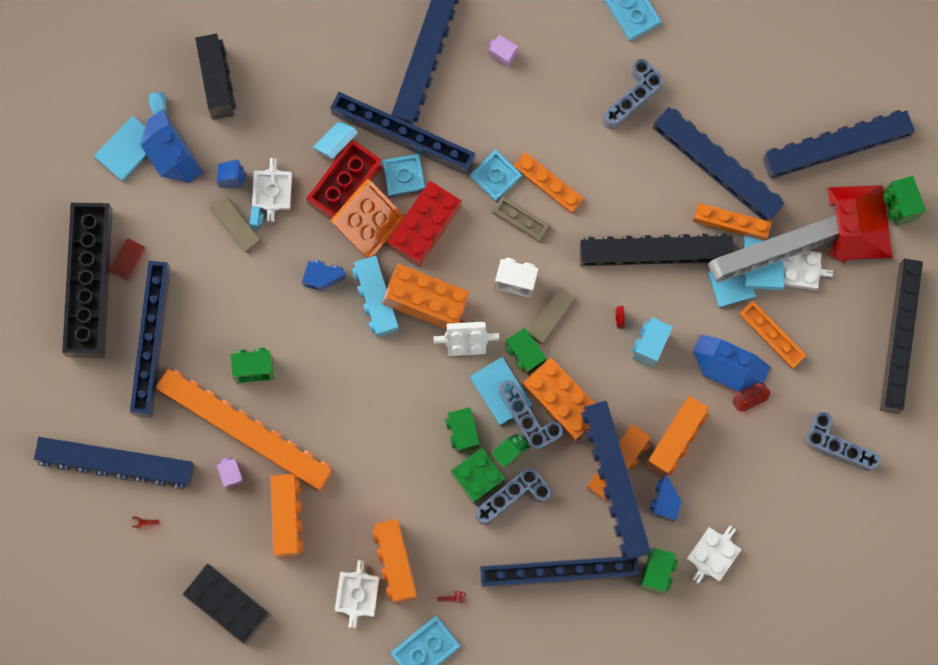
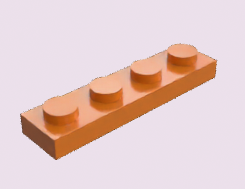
(548, 183)
(732, 222)
(772, 334)

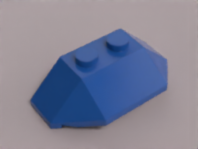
(168, 149)
(729, 363)

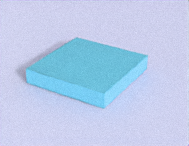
(335, 140)
(403, 175)
(495, 175)
(731, 290)

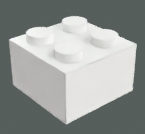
(516, 277)

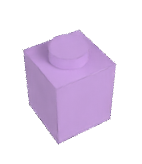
(502, 50)
(230, 472)

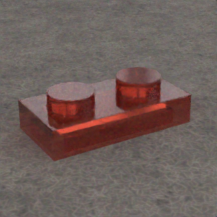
(127, 259)

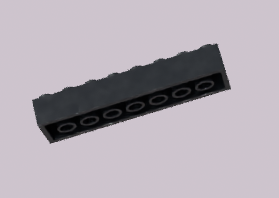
(87, 280)

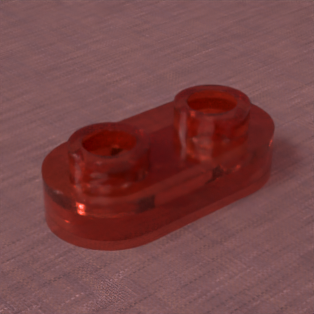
(751, 397)

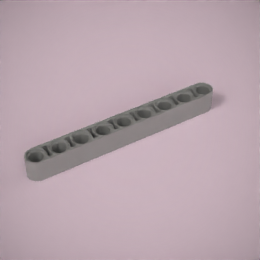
(774, 249)

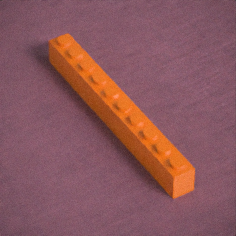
(244, 430)

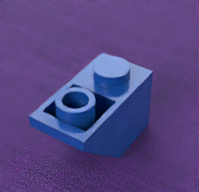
(231, 174)
(320, 277)
(667, 501)

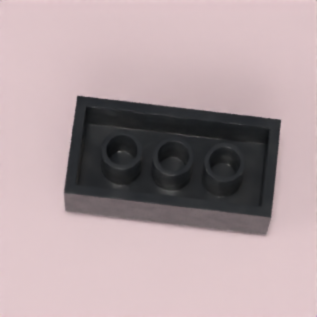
(214, 74)
(226, 604)

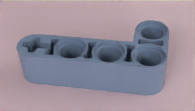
(630, 97)
(525, 412)
(843, 445)
(510, 499)

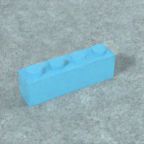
(373, 291)

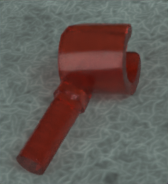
(144, 522)
(459, 597)

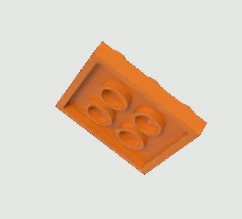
(367, 219)

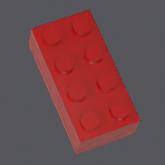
(343, 179)
(424, 223)

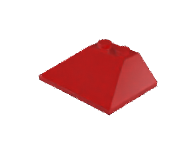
(861, 222)

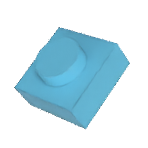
(256, 218)

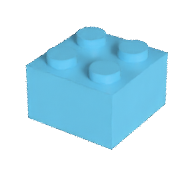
(653, 339)

